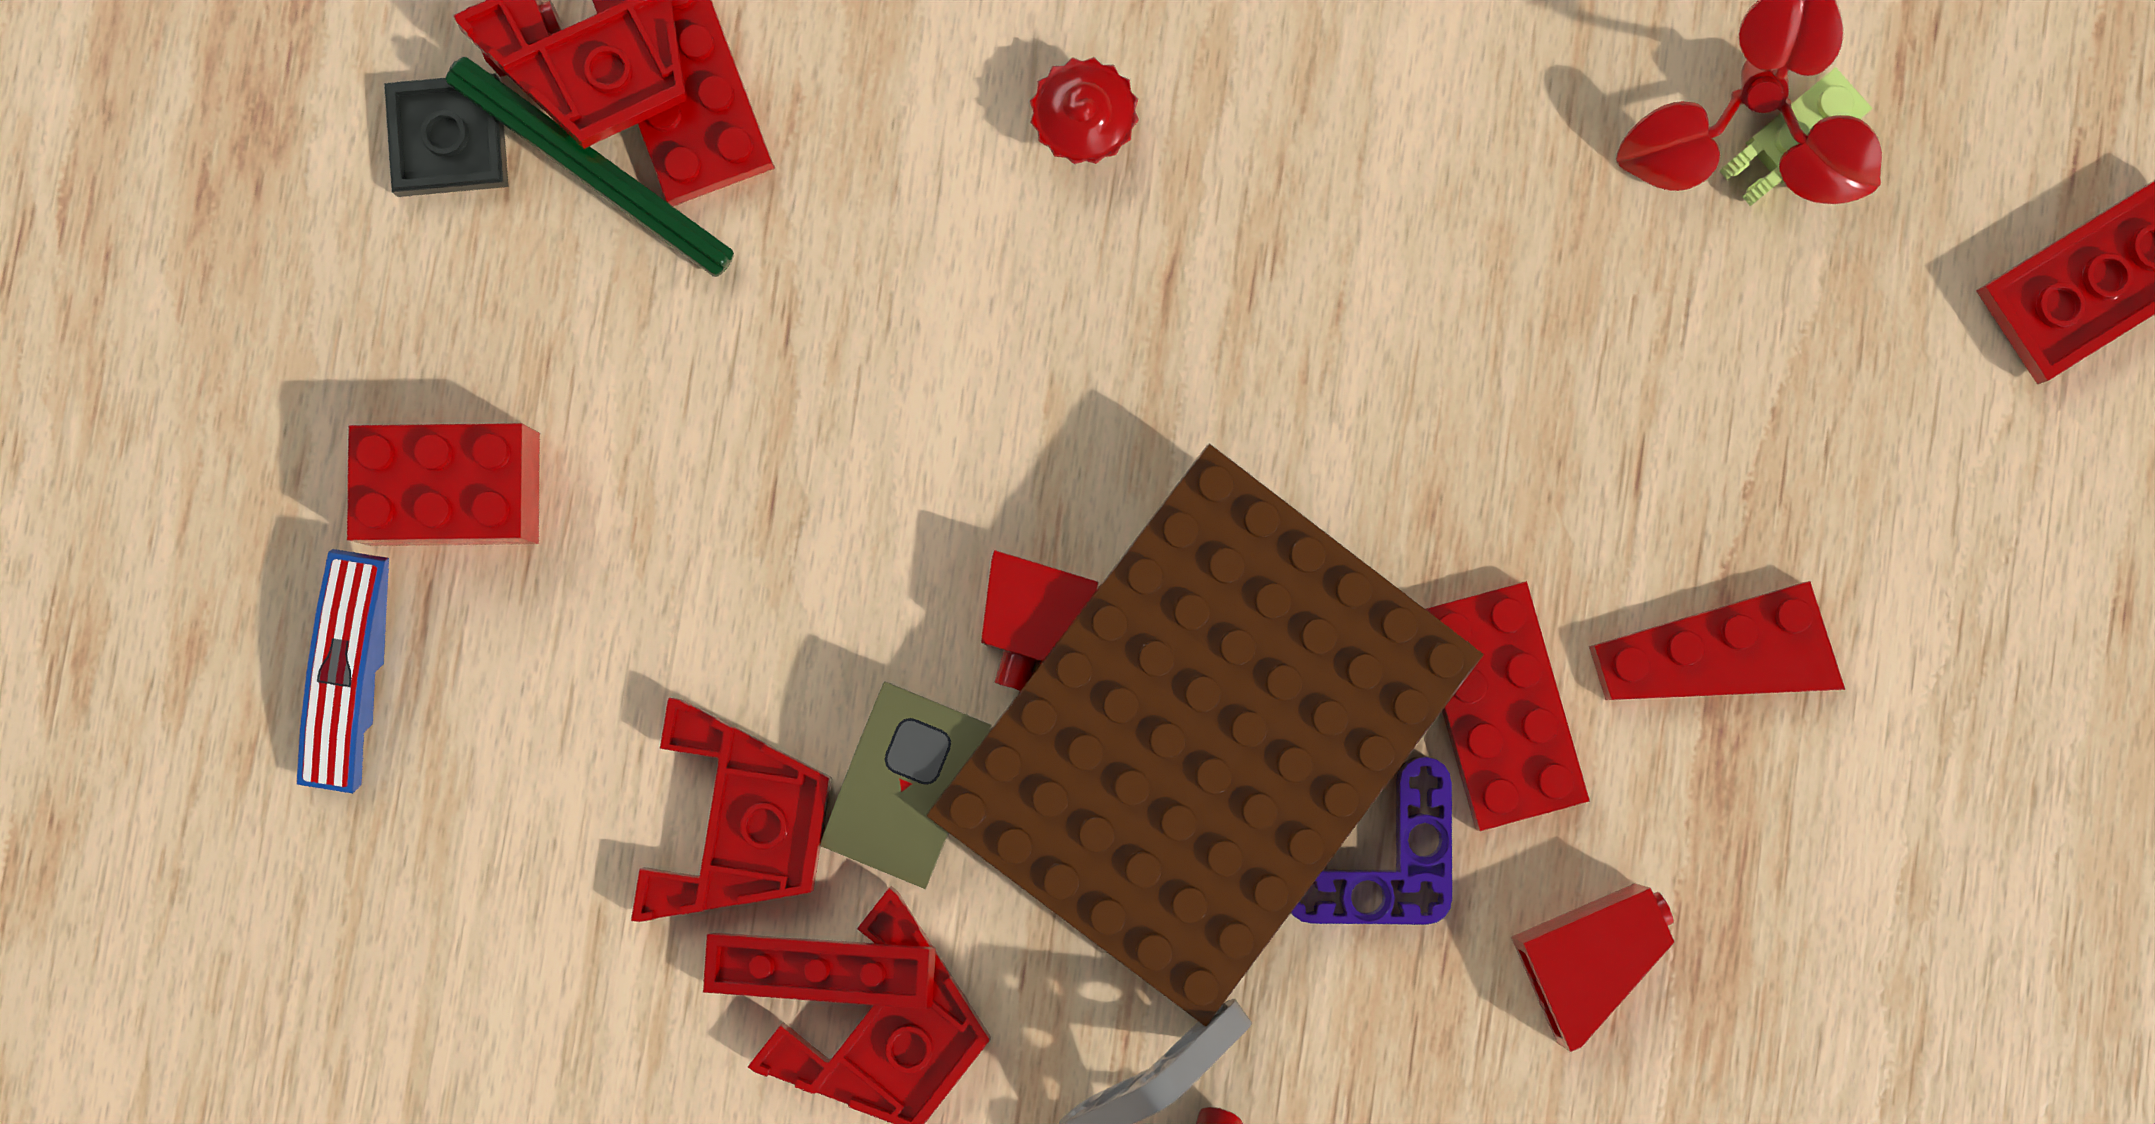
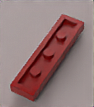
(819, 970)

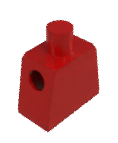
(1029, 612)

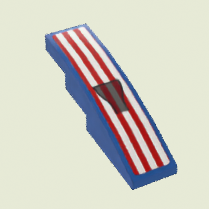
(341, 670)

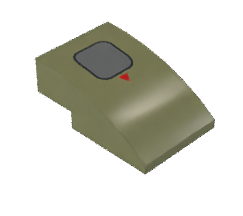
(895, 778)

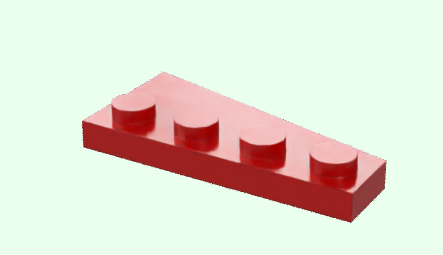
(1735, 649)

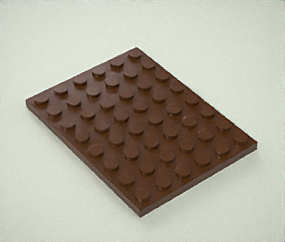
(1205, 735)

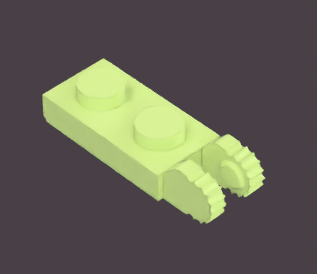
(1827, 98)

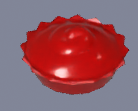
(1084, 111)

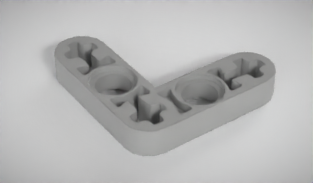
(1169, 1076)

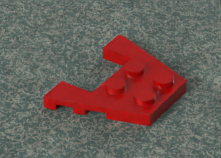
(593, 73)
(760, 823)
(897, 1057)

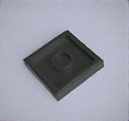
(441, 140)

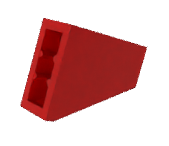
(1594, 958)

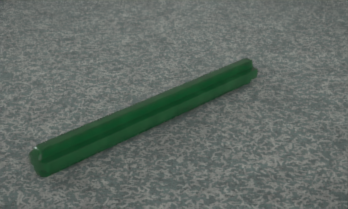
(589, 166)

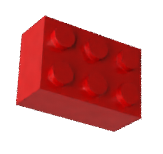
(443, 484)

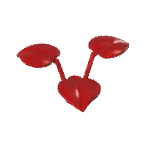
(1829, 166)

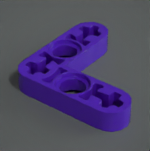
(1410, 867)

